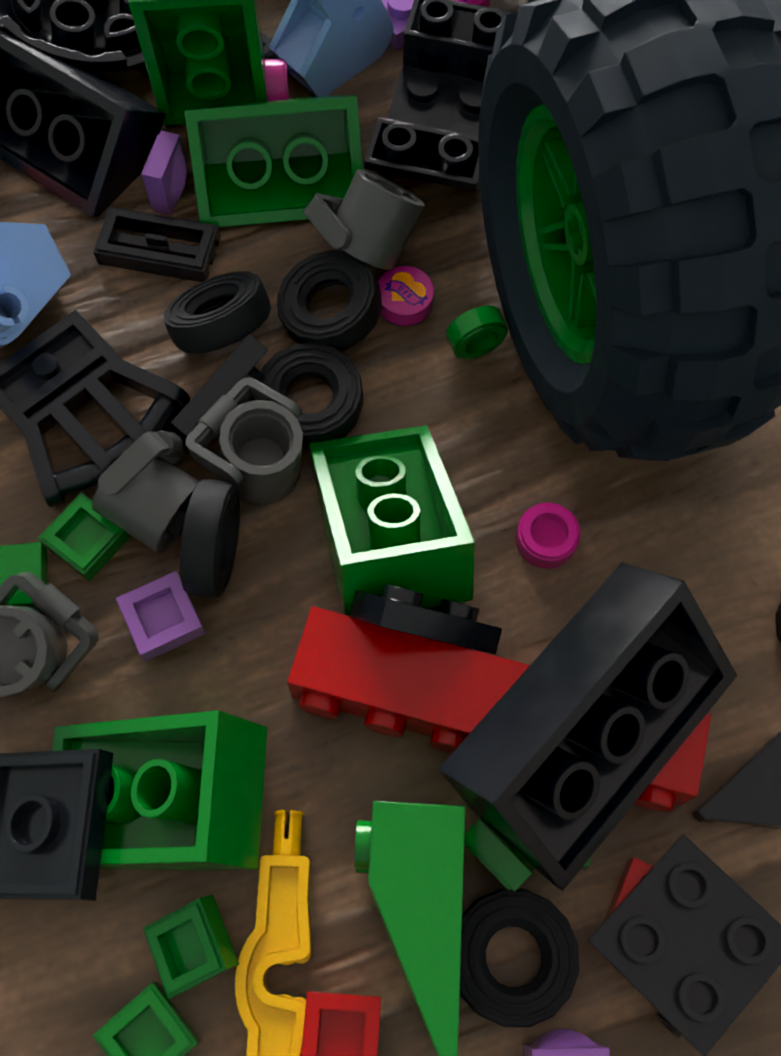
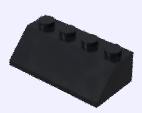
(71, 127)
(592, 721)

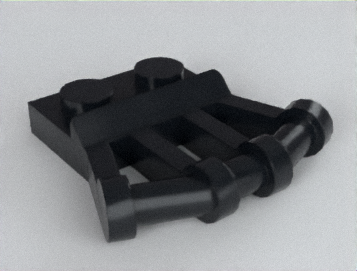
(58, 376)

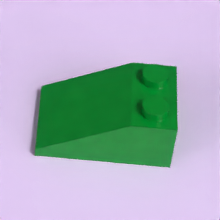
(200, 53)
(392, 517)
(179, 790)
(418, 890)

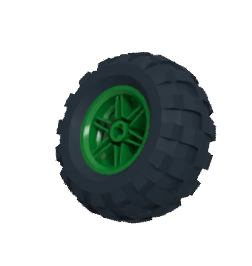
(639, 215)

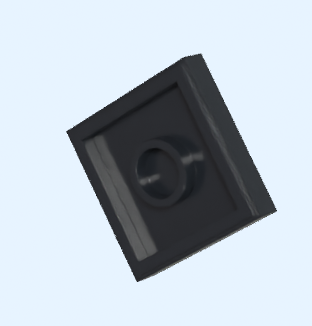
(52, 823)

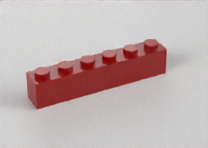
(435, 691)

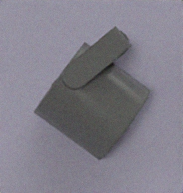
(370, 219)
(256, 441)
(147, 491)
(34, 638)

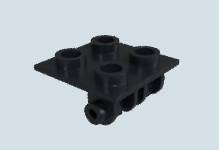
(691, 944)

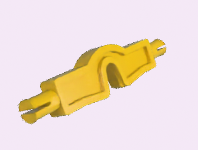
(279, 937)

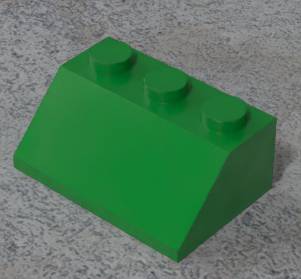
(271, 157)

